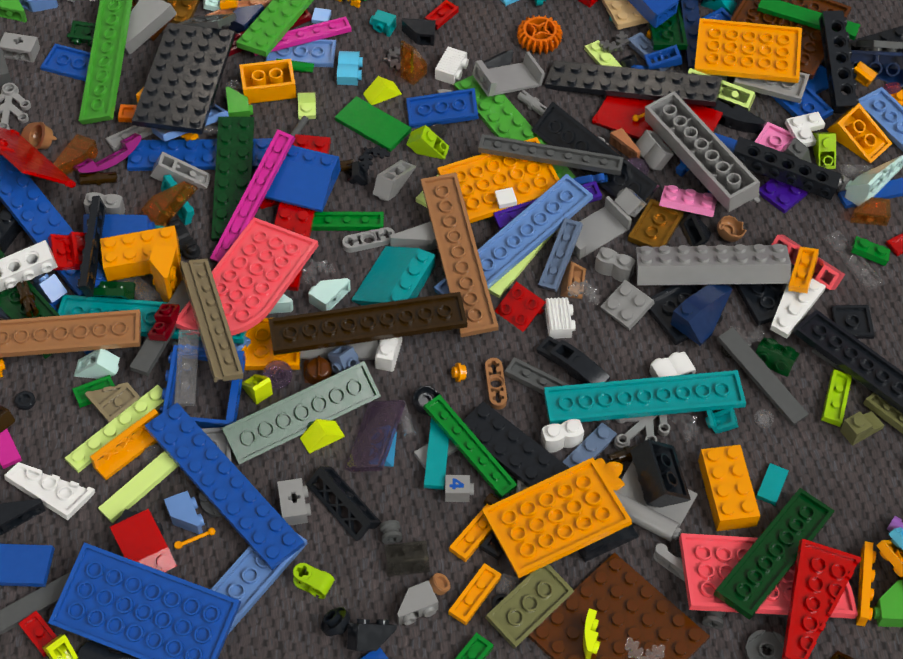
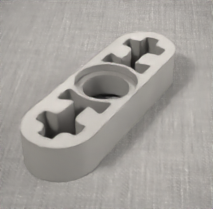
(367, 234)

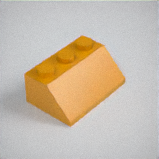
(165, 270)

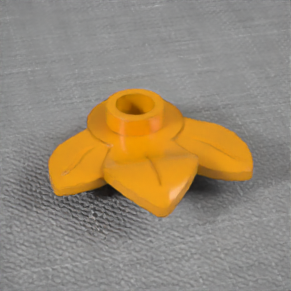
(611, 472)

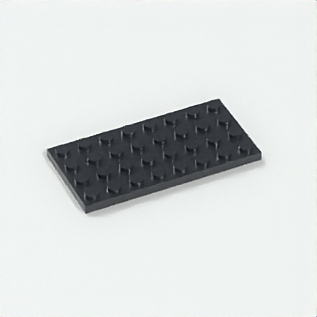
(184, 78)

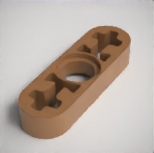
(499, 376)

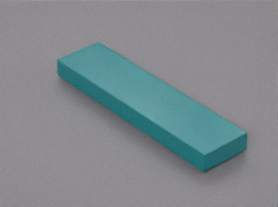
(436, 458)

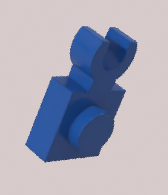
(599, 178)

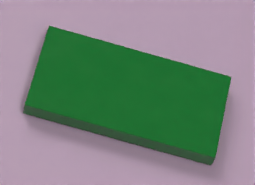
(373, 124)

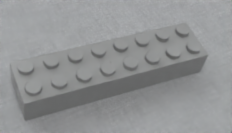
(702, 151)
(713, 265)

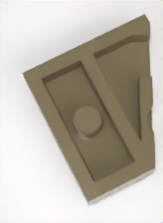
(113, 400)

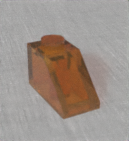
(873, 212)

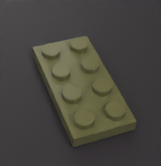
(529, 604)

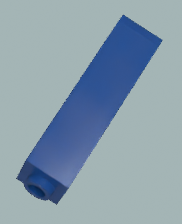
(656, 11)
(122, 224)

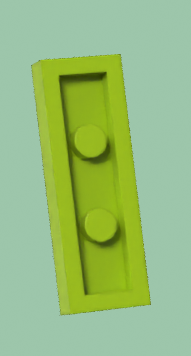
(836, 398)

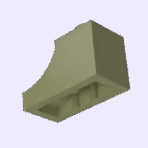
(860, 426)

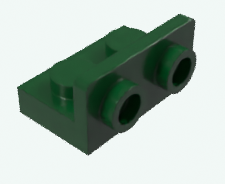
(117, 290)

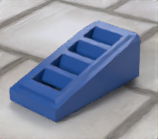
(666, 52)

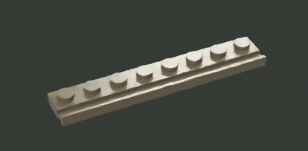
(211, 320)

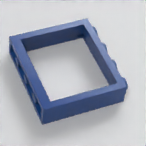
(168, 393)

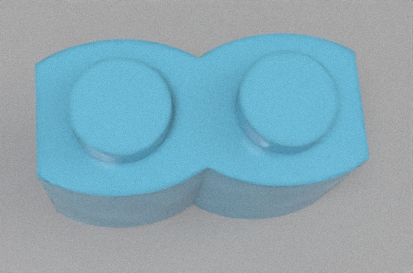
(348, 68)

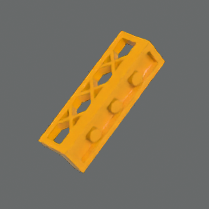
(129, 447)

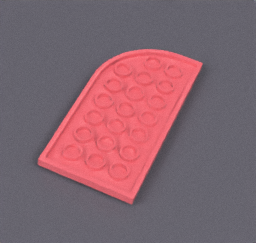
(255, 274)
(710, 560)

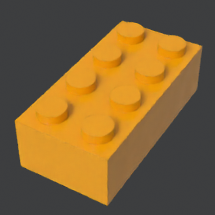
(128, 253)
(728, 488)

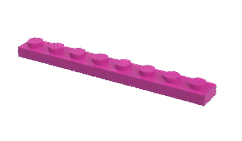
(254, 192)

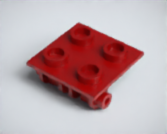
(520, 306)

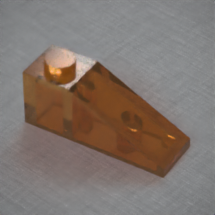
(412, 63)
(76, 151)
(168, 202)

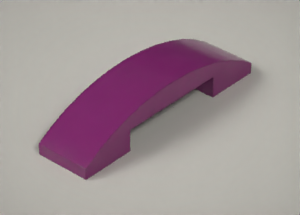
(128, 144)

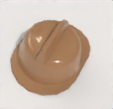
(38, 135)

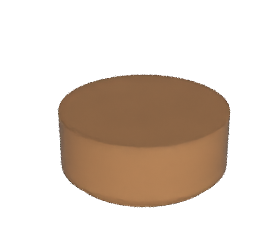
(439, 584)

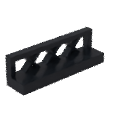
(348, 497)

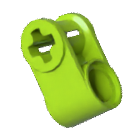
(312, 580)

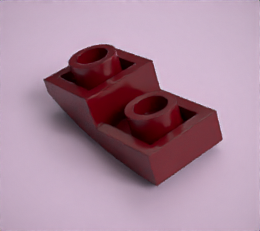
(165, 322)

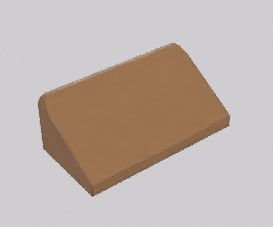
(572, 273)

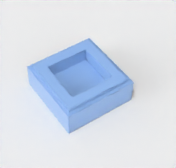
(321, 15)

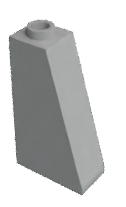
(145, 21)

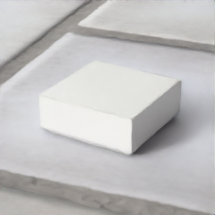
(506, 198)

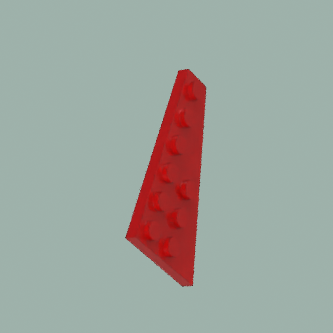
(816, 590)

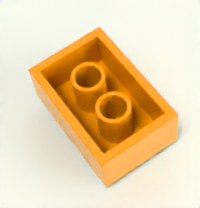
(268, 81)

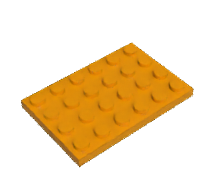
(748, 50)
(487, 173)
(556, 517)

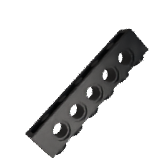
(835, 20)
(787, 168)

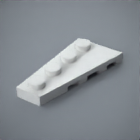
(56, 494)

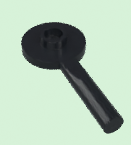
(94, 650)

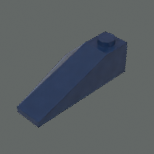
(887, 64)
(701, 312)

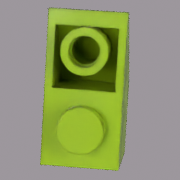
(427, 143)
(825, 149)

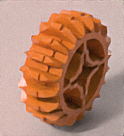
(539, 34)

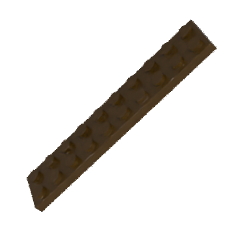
(367, 323)

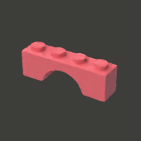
(823, 271)

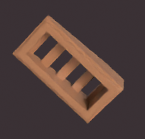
(623, 143)

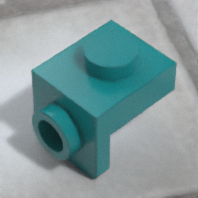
(721, 420)

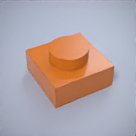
(126, 113)

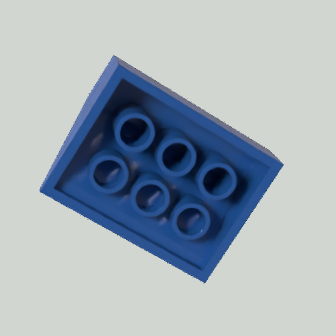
(305, 178)

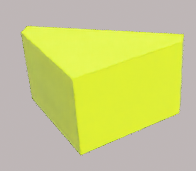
(381, 90)
(258, 387)
(321, 434)
(60, 648)

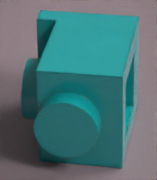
(383, 22)

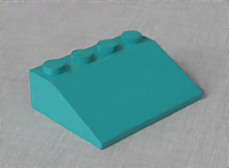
(396, 276)

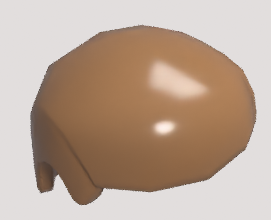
(730, 224)

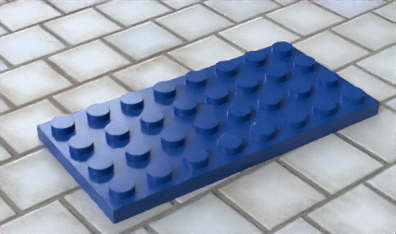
(142, 609)

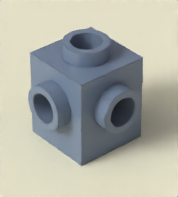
(343, 358)

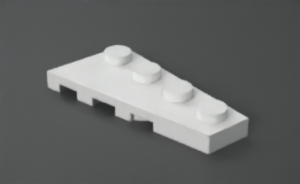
(794, 308)

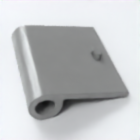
(660, 521)

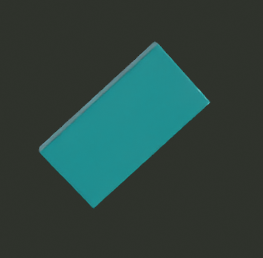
(772, 484)

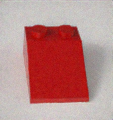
(143, 542)

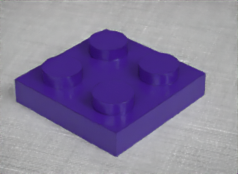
(781, 194)

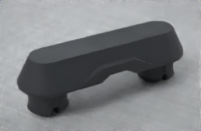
(186, 242)

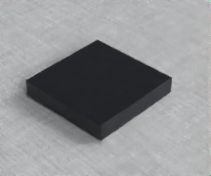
(854, 319)

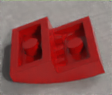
(67, 250)

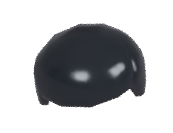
(423, 396)

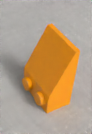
(860, 134)

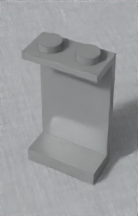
(509, 77)
(601, 228)

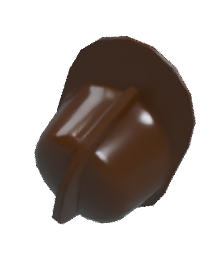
(317, 370)

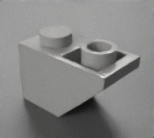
(418, 602)

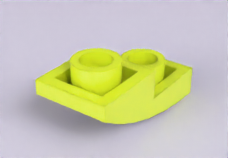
(590, 635)

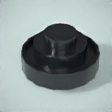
(335, 621)

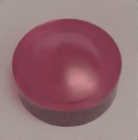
(893, 87)

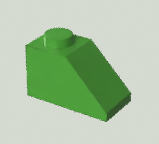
(12, 10)
(238, 104)
(890, 607)

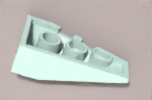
(872, 181)

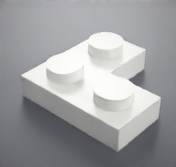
(802, 127)

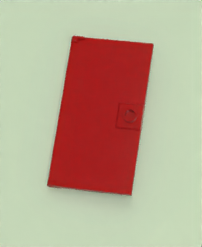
(618, 113)
(29, 159)

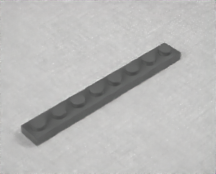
(551, 154)

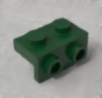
(81, 33)
(776, 356)

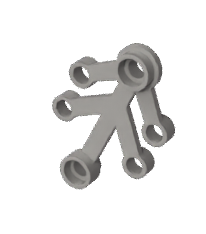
(9, 92)
(643, 422)

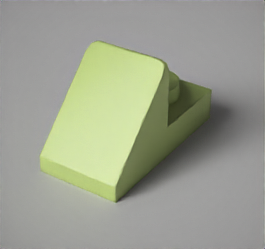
(307, 105)

